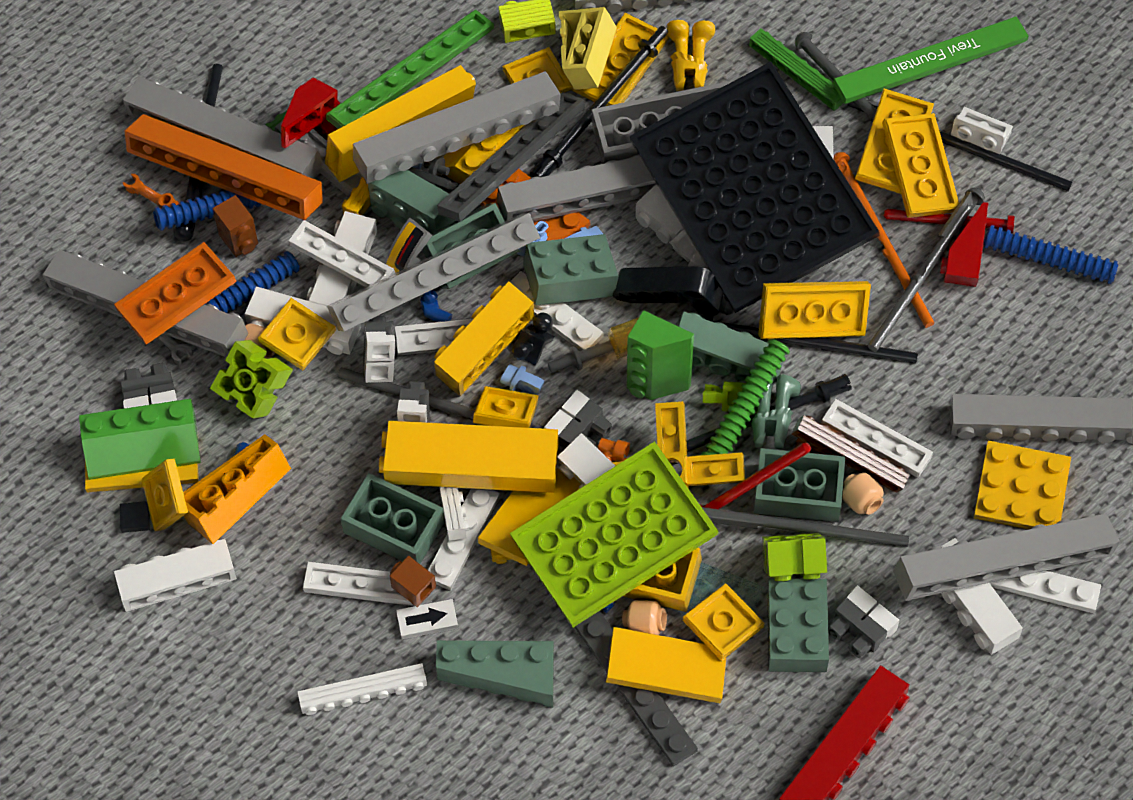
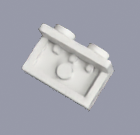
(981, 130)

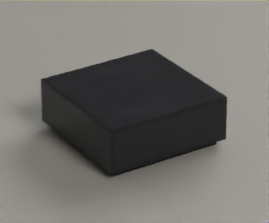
(134, 517)

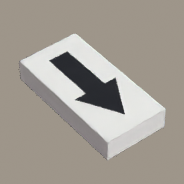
(427, 619)

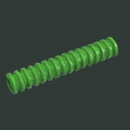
(748, 398)

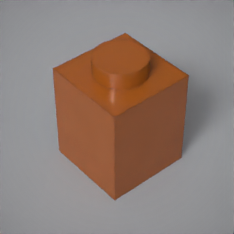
(412, 581)

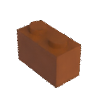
(235, 226)

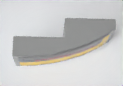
(407, 246)

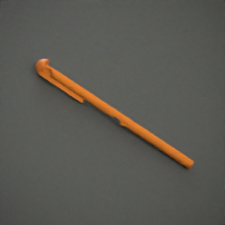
(889, 252)

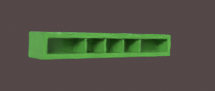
(796, 68)

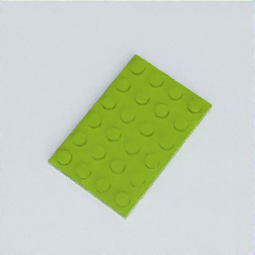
(614, 534)

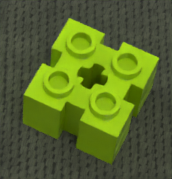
(251, 378)
(794, 555)

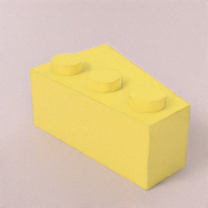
(586, 45)

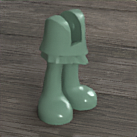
(776, 421)

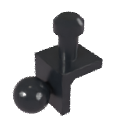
(533, 339)

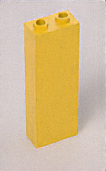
(436, 95)
(470, 456)

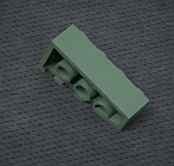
(722, 348)
(500, 667)

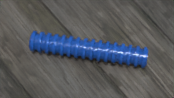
(194, 210)
(1050, 254)
(262, 278)

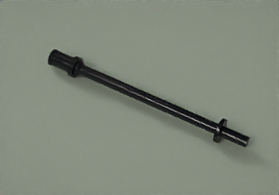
(553, 158)
(822, 392)

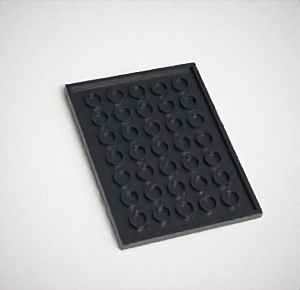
(754, 186)

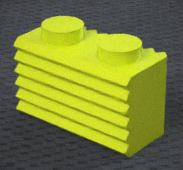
(526, 19)

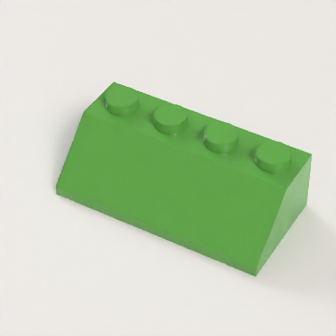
(658, 358)
(139, 438)

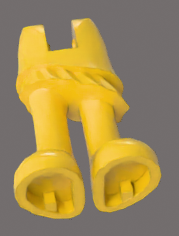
(684, 63)

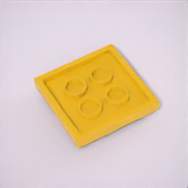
(1021, 486)

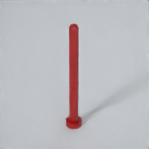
(894, 214)
(759, 477)

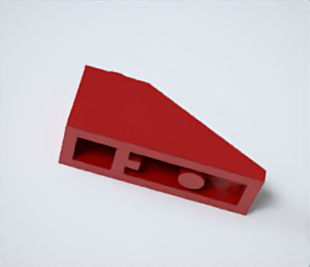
(307, 110)
(965, 254)

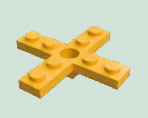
(695, 469)

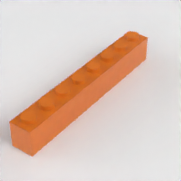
(224, 167)

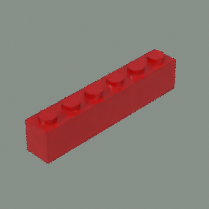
(850, 738)

